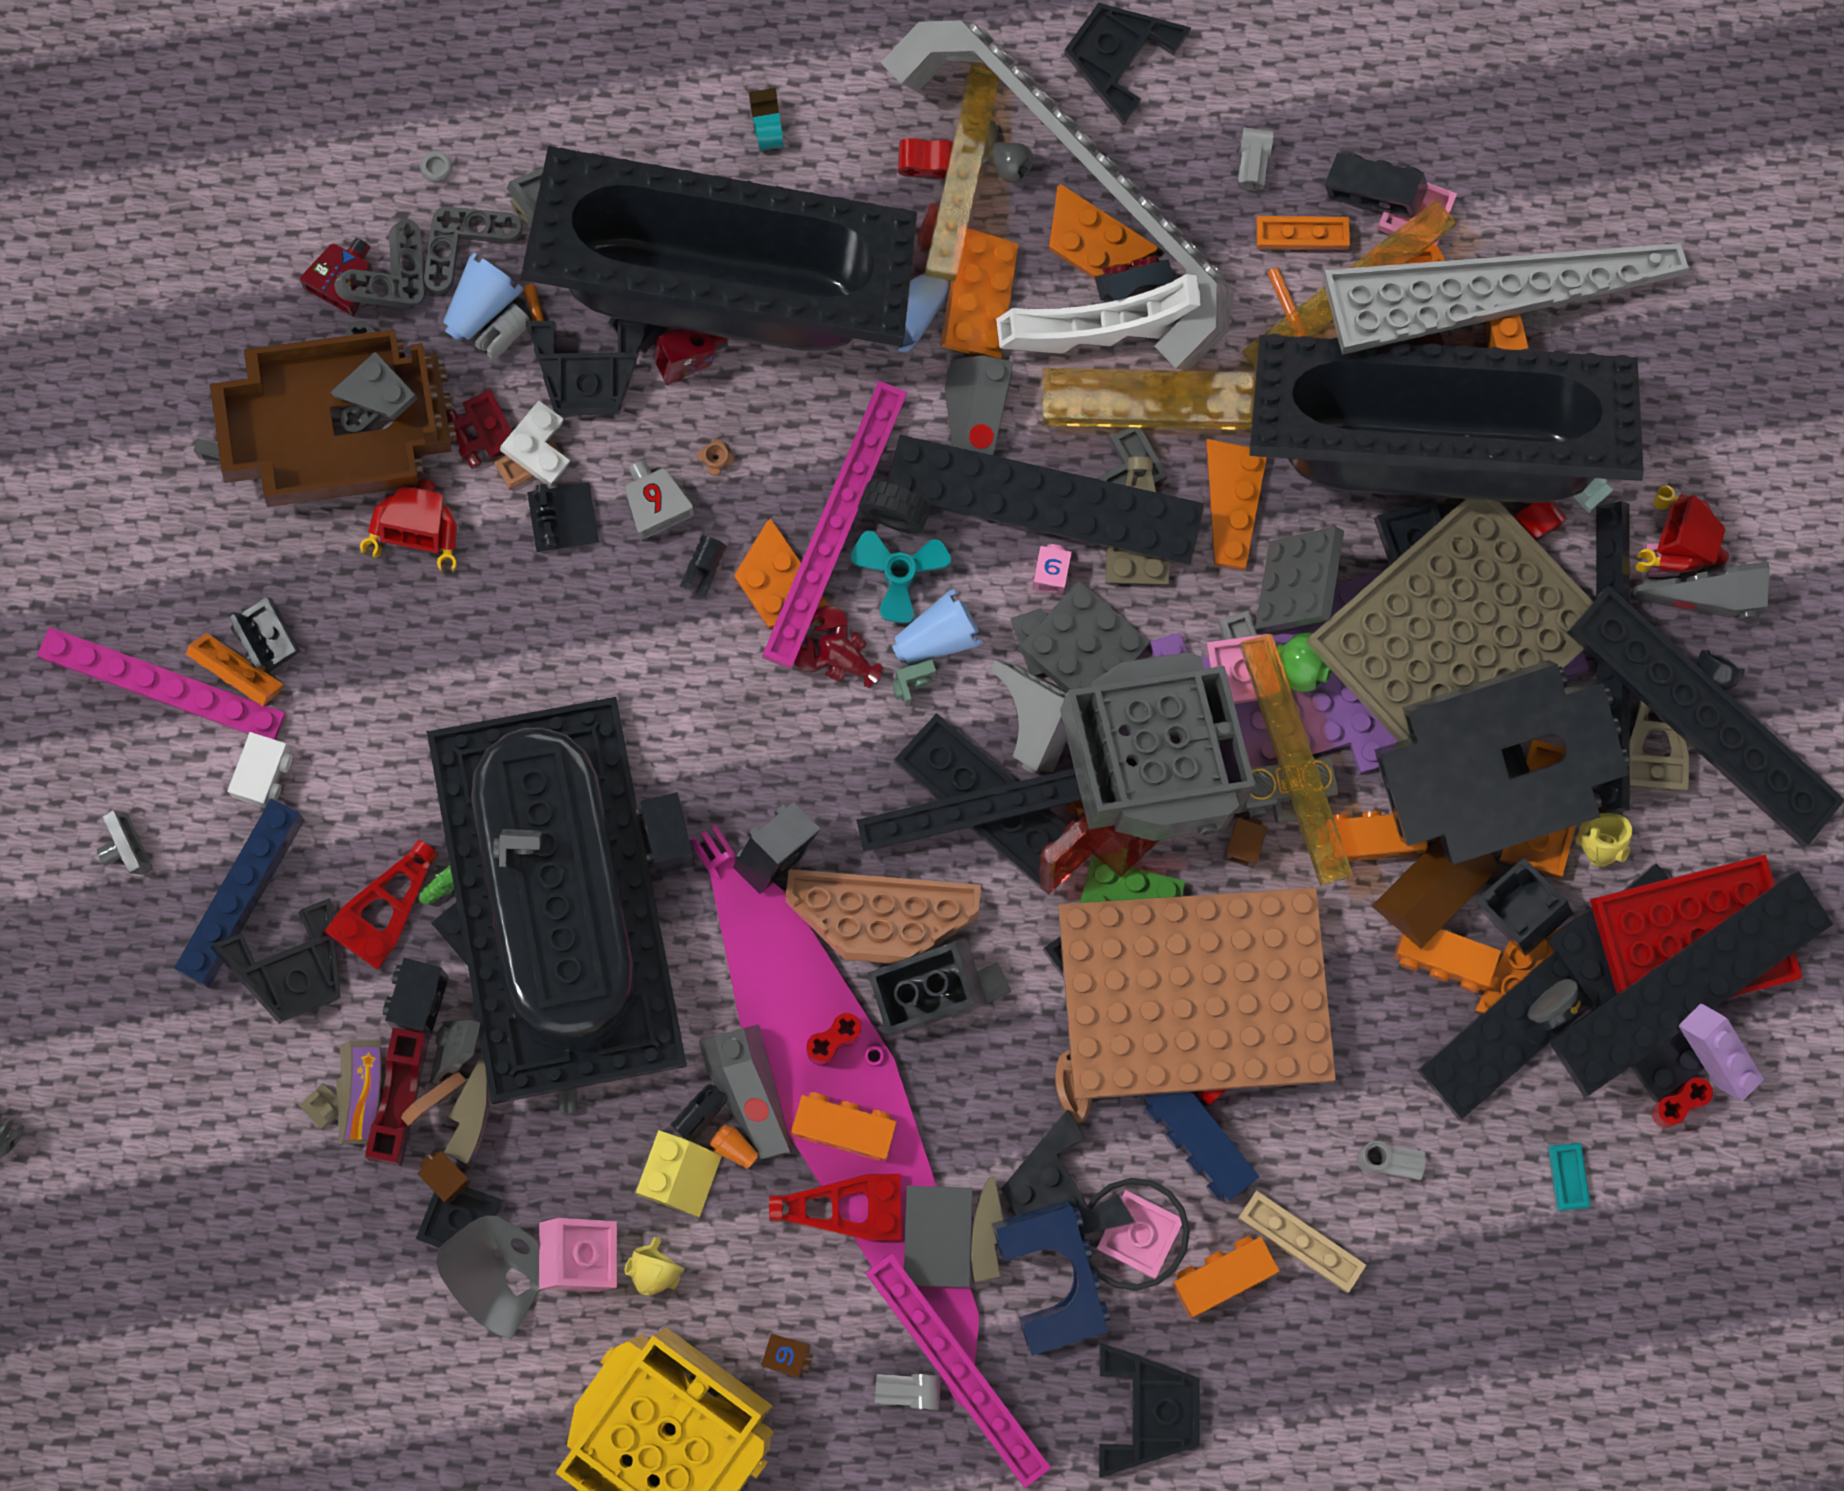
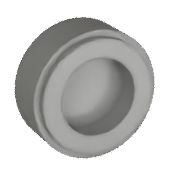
(435, 167)

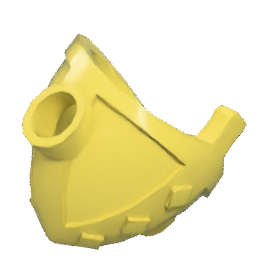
(1605, 839)
(652, 1270)

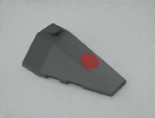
(976, 401)
(1731, 594)
(743, 1072)

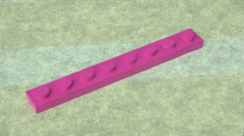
(160, 684)
(957, 1370)

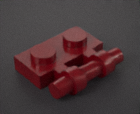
(489, 424)

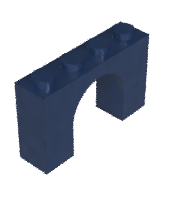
(1080, 1312)

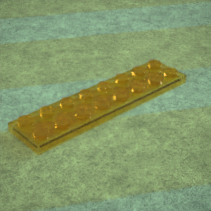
(1148, 398)

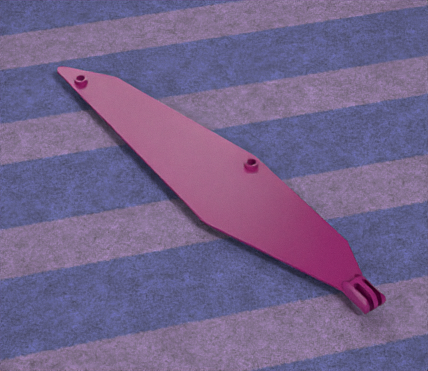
(794, 992)

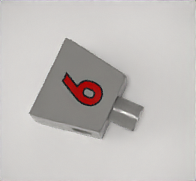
(655, 500)

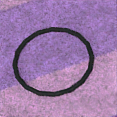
(1186, 1230)

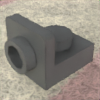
(520, 840)

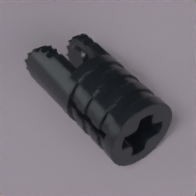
(705, 560)
(699, 1112)

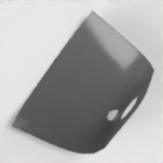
(479, 1277)

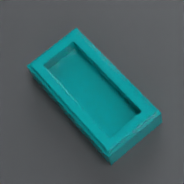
(1569, 1176)

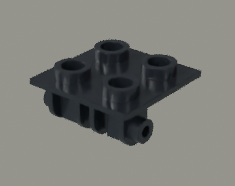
(562, 516)

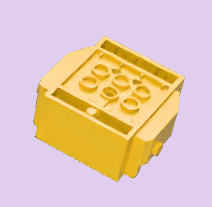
(635, 1398)

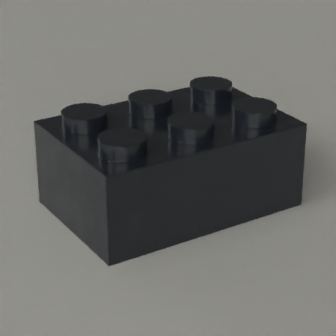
(927, 988)

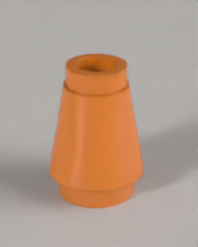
(733, 1146)

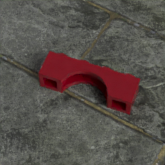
(402, 1080)

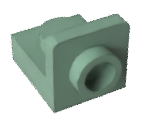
(916, 675)

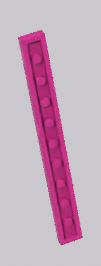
(834, 525)

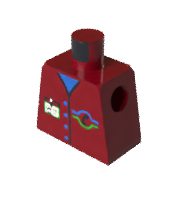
(335, 260)
(685, 353)

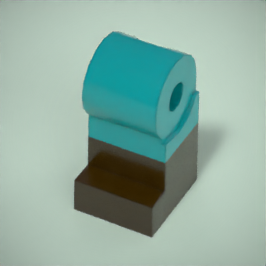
(766, 119)

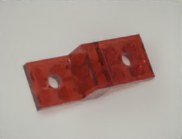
(1079, 842)

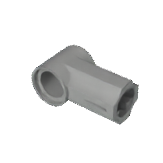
(1254, 153)
(1394, 1161)
(914, 1391)

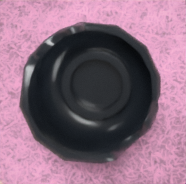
(1720, 669)

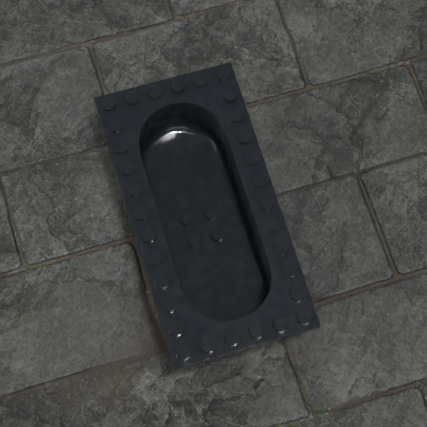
(720, 253)
(1402, 413)
(564, 937)

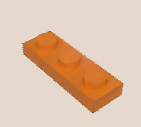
(1302, 233)
(234, 669)

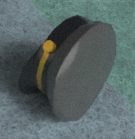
(1556, 1005)

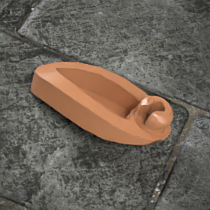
(1064, 1089)

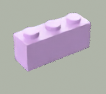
(1721, 1052)

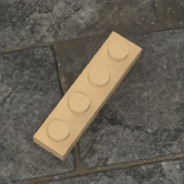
(1302, 1242)

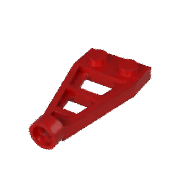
(361, 937)
(883, 1207)

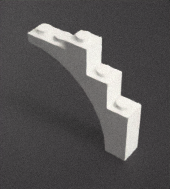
(1101, 324)

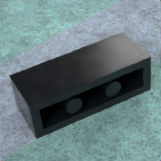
(1376, 185)

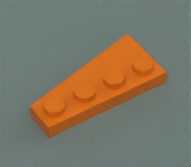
(1234, 499)
(1510, 970)

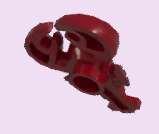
(837, 650)

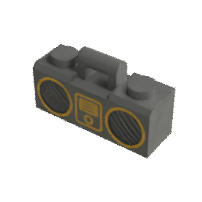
(1271, 791)

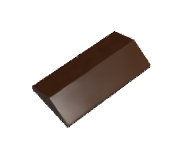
(1433, 892)

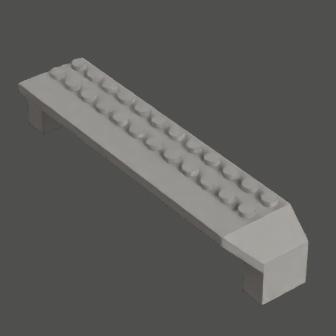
(936, 42)

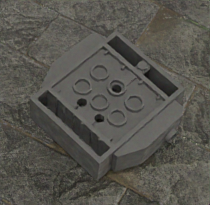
(1174, 786)

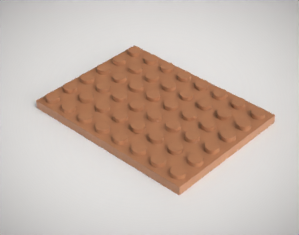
(1195, 993)

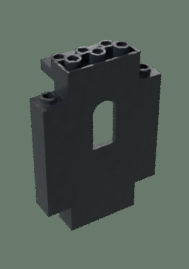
(1454, 775)

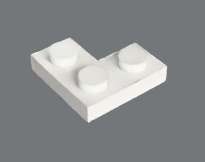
(529, 445)

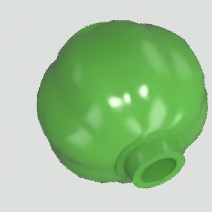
(1302, 665)

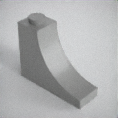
(1039, 717)

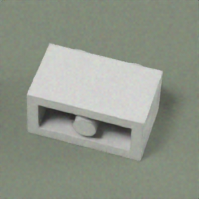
(260, 770)

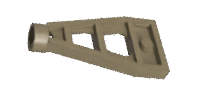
(1129, 567)
(1657, 772)

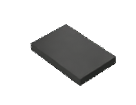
(938, 1236)

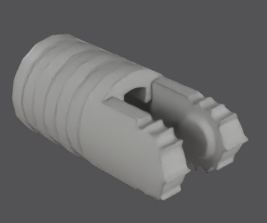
(503, 332)

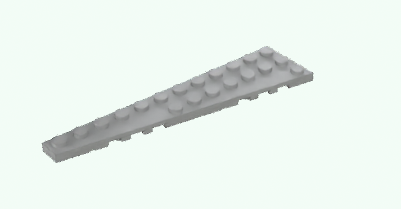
(1421, 299)

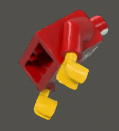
(414, 520)
(1689, 536)

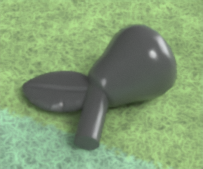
(1009, 159)

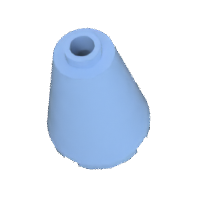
(478, 298)
(924, 302)
(938, 632)

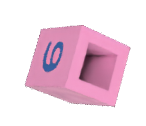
(1052, 569)

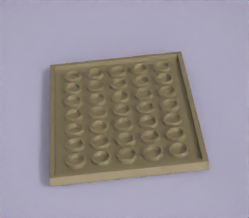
(1451, 614)

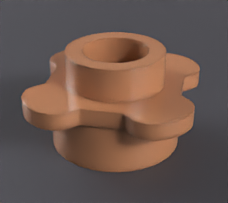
(715, 448)

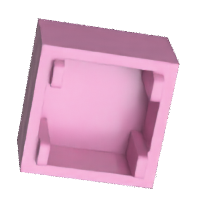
(577, 1255)

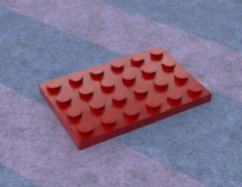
(1660, 918)

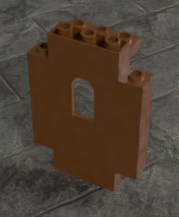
(283, 428)

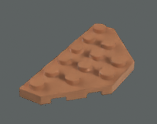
(881, 915)

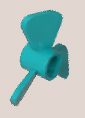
(873, 555)

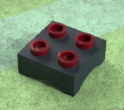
(1120, 280)

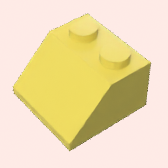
(678, 1174)

